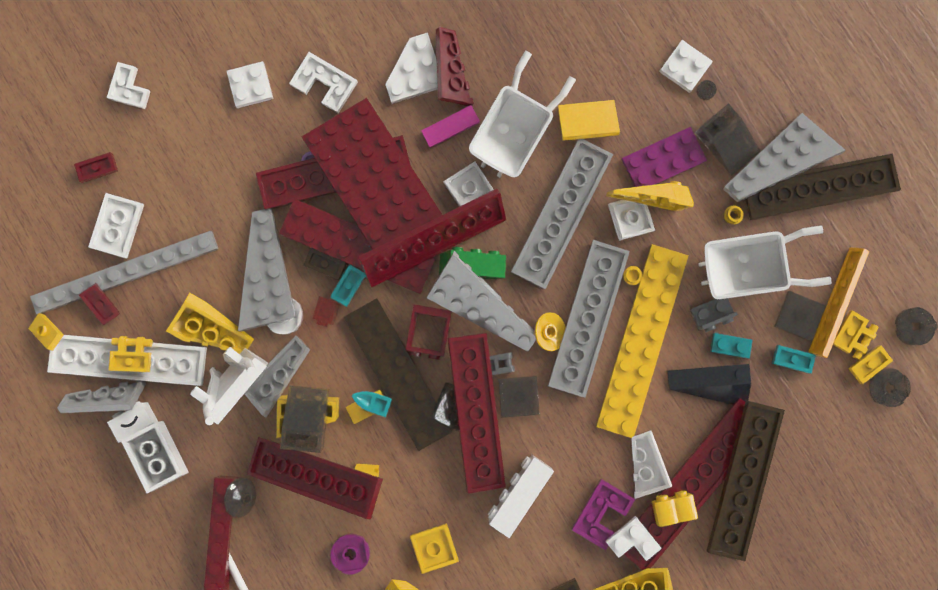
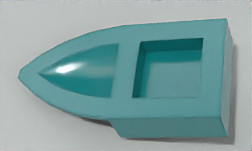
(372, 402)

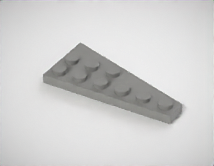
(787, 155)
(266, 285)
(476, 301)

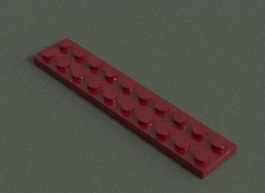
(697, 476)

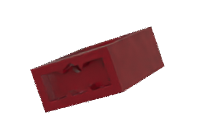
(430, 311)

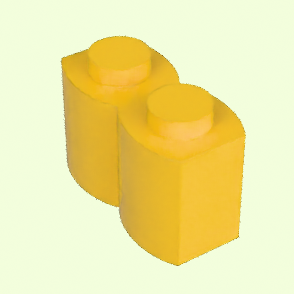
(674, 509)

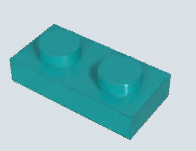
(348, 285)
(731, 345)
(793, 359)

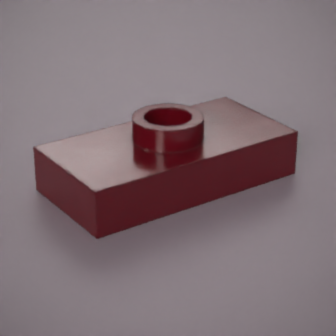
(96, 167)
(99, 304)

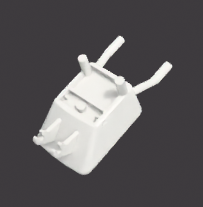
(514, 126)
(753, 264)

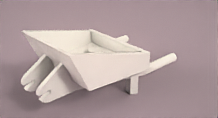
(230, 386)

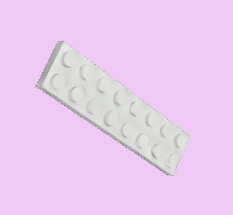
(91, 358)

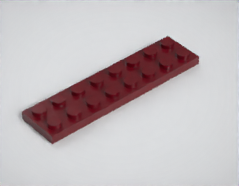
(299, 181)
(433, 238)
(342, 241)
(476, 412)
(315, 478)

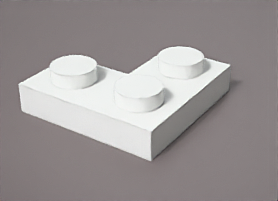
(122, 87)
(632, 535)

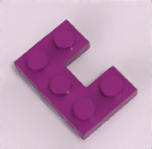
(601, 498)

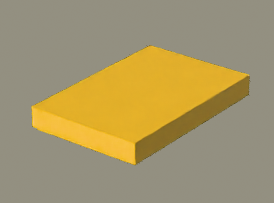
(588, 120)

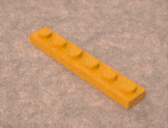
(838, 302)

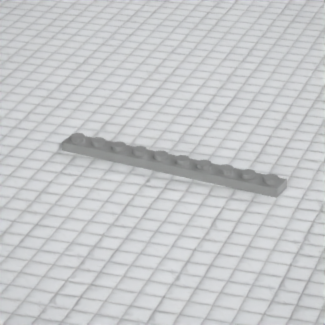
(126, 271)

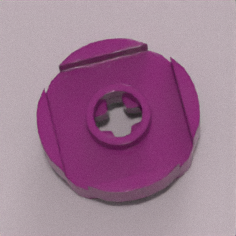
(343, 562)

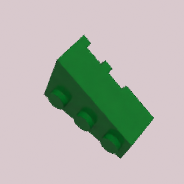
(484, 265)

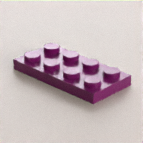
(664, 159)

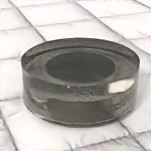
(706, 90)

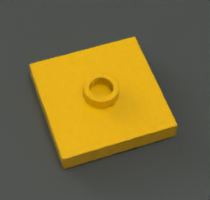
(434, 548)

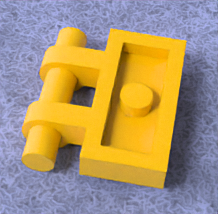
(850, 331)
(130, 361)

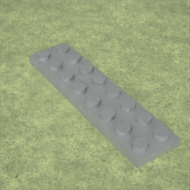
(562, 213)
(588, 318)

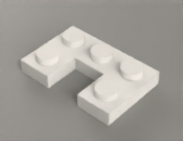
(340, 83)

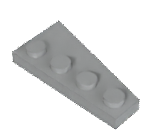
(276, 376)
(103, 399)

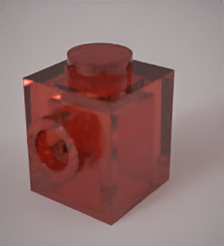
(325, 311)

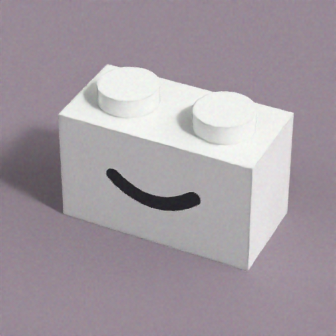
(132, 421)

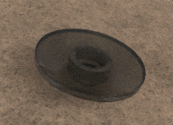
(240, 497)

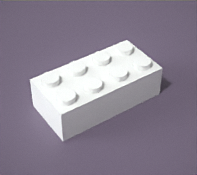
(520, 496)

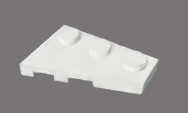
(649, 468)

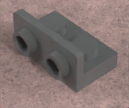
(712, 313)

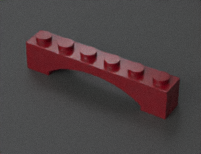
(217, 563)

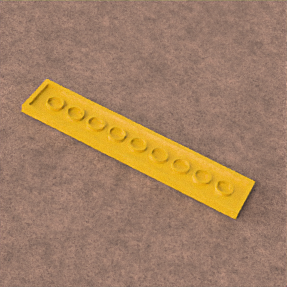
(642, 341)

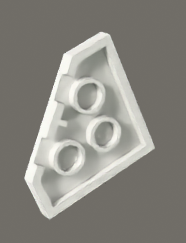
(414, 71)

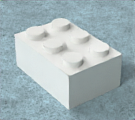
(154, 456)

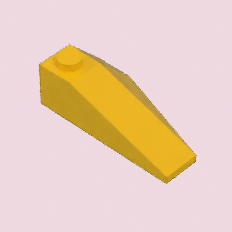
(665, 196)
(205, 325)
(644, 580)

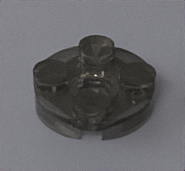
(926, 326)
(878, 387)

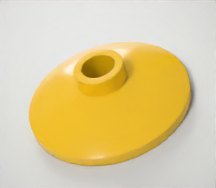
(549, 331)

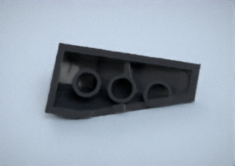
(713, 383)

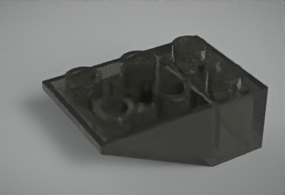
(728, 139)
(305, 419)

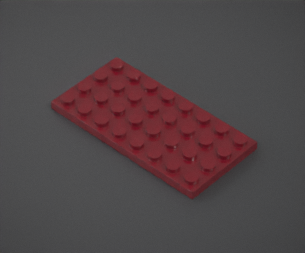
(371, 174)

